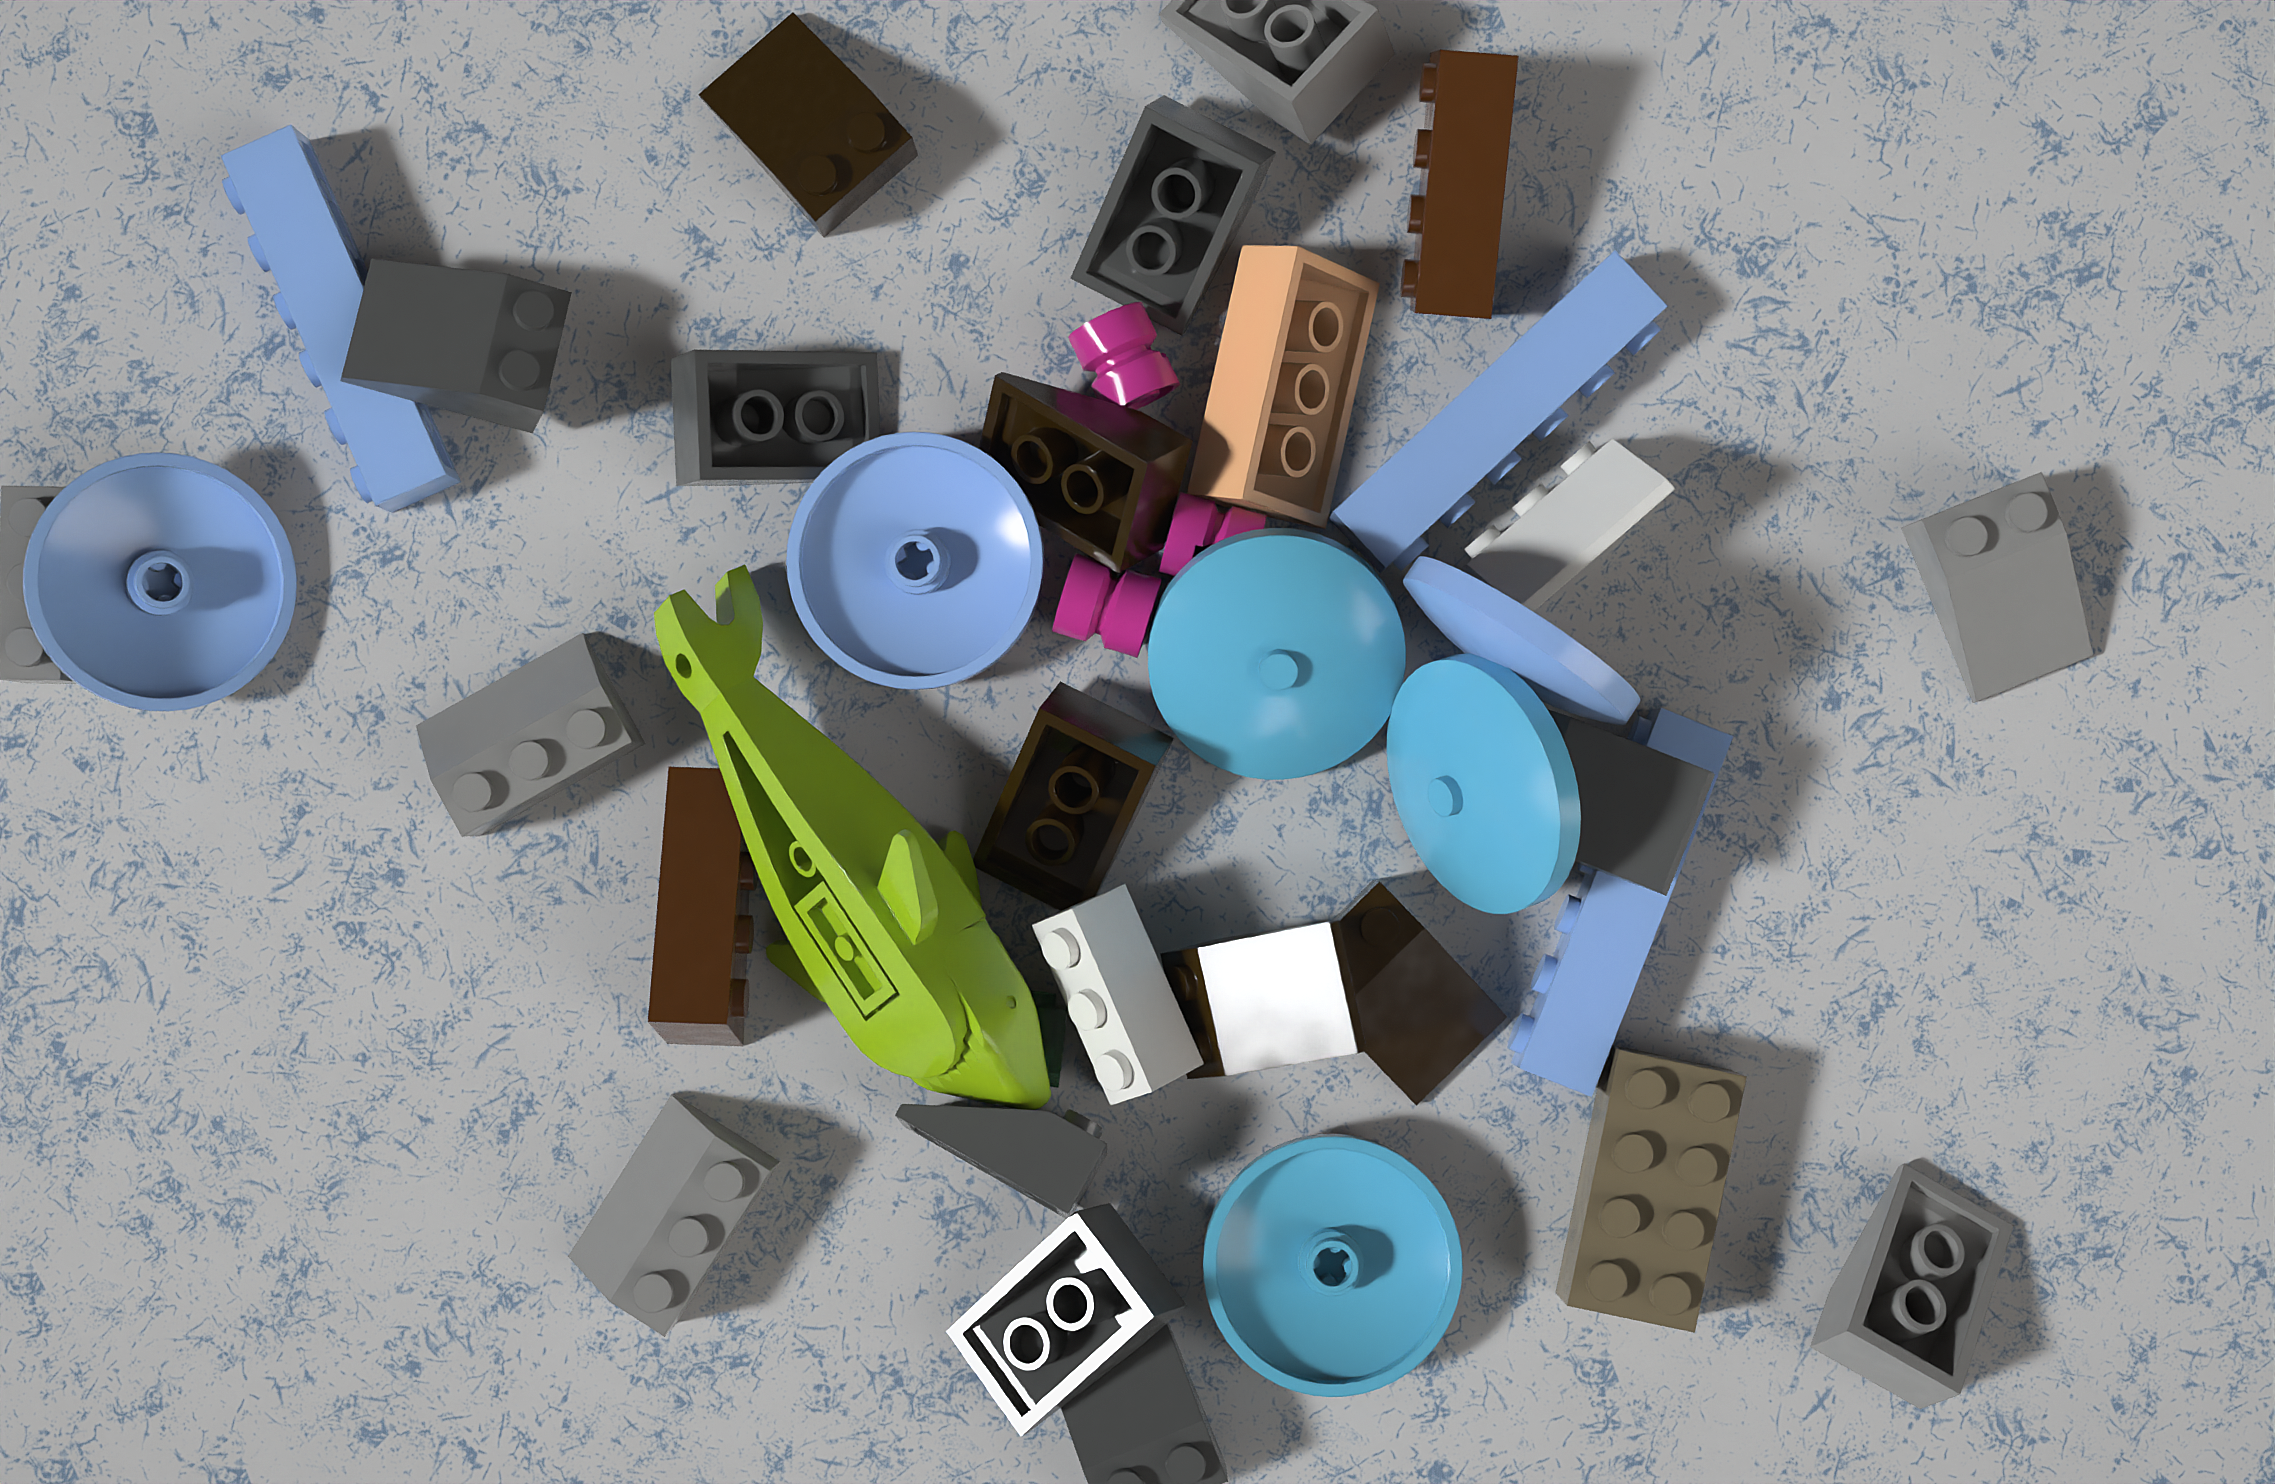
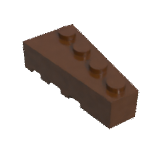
(1461, 182)
(701, 915)

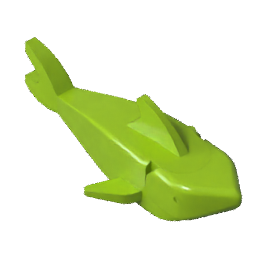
(866, 896)

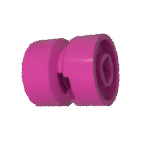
(1121, 355)
(1199, 526)
(1106, 605)

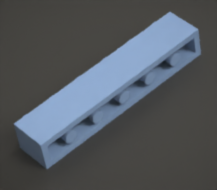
(321, 287)
(1498, 412)
(1604, 939)

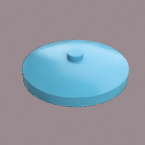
(1276, 653)
(1483, 783)
(1332, 1265)

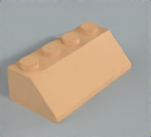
(1284, 384)

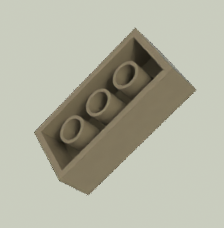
(1650, 1188)

